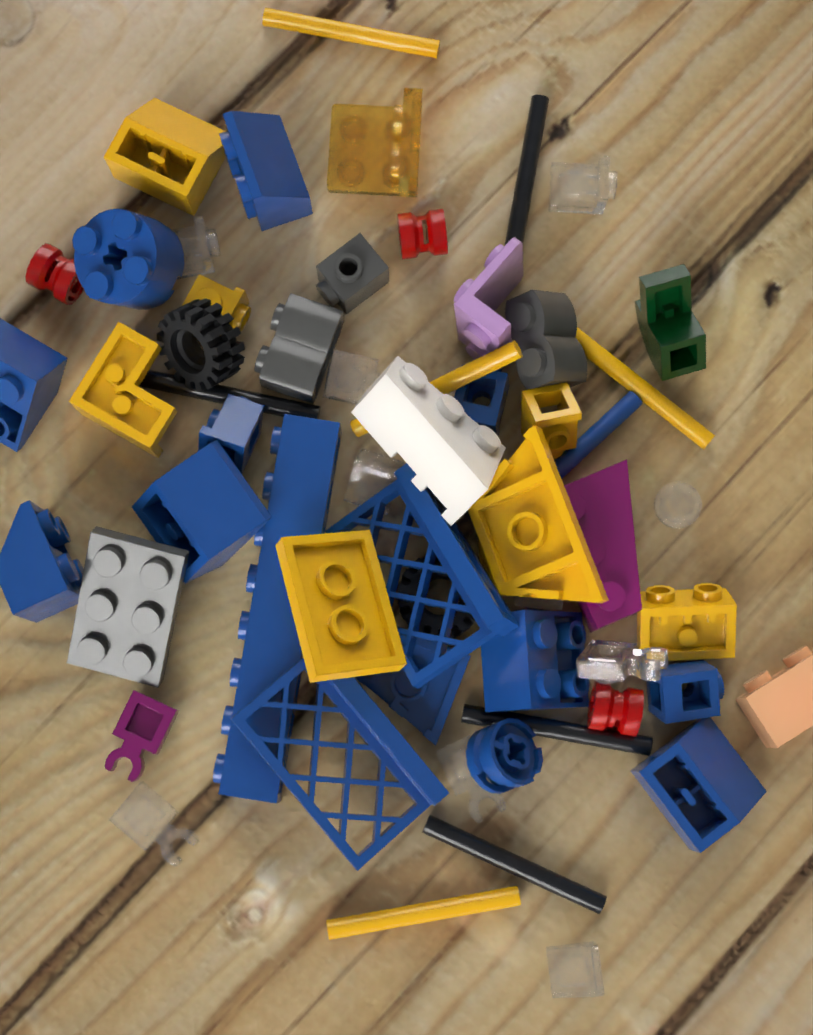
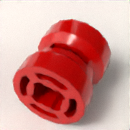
(412, 237)
(55, 273)
(615, 709)

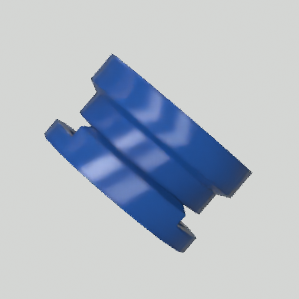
(504, 756)

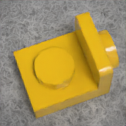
(232, 301)

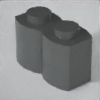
(546, 332)
(300, 348)

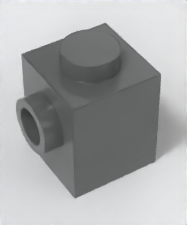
(351, 274)

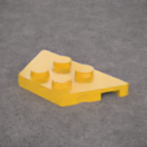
(533, 530)

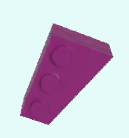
(606, 521)

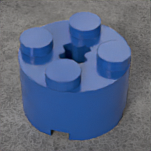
(127, 259)

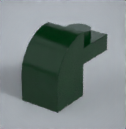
(668, 324)

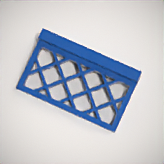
(457, 562)
(379, 737)

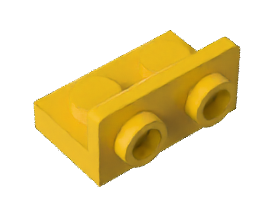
(688, 622)

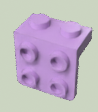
(477, 300)

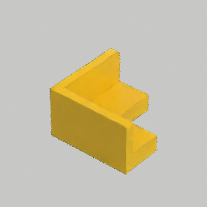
(113, 395)

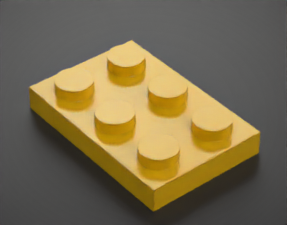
(340, 605)

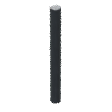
(527, 168)
(219, 393)
(562, 730)
(514, 864)

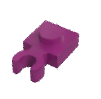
(142, 727)

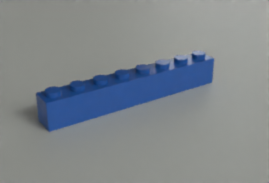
(299, 506)

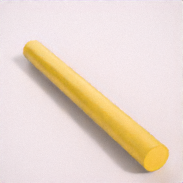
(351, 32)
(465, 374)
(644, 390)
(423, 912)

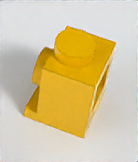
(558, 426)

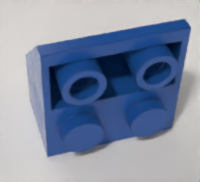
(264, 168)
(27, 383)
(202, 509)
(36, 566)
(536, 663)
(700, 784)

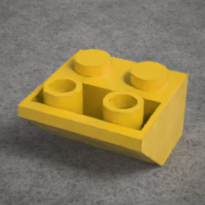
(167, 154)

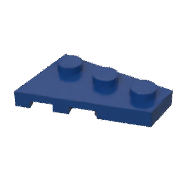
(422, 707)

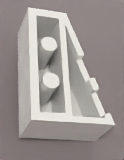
(431, 435)

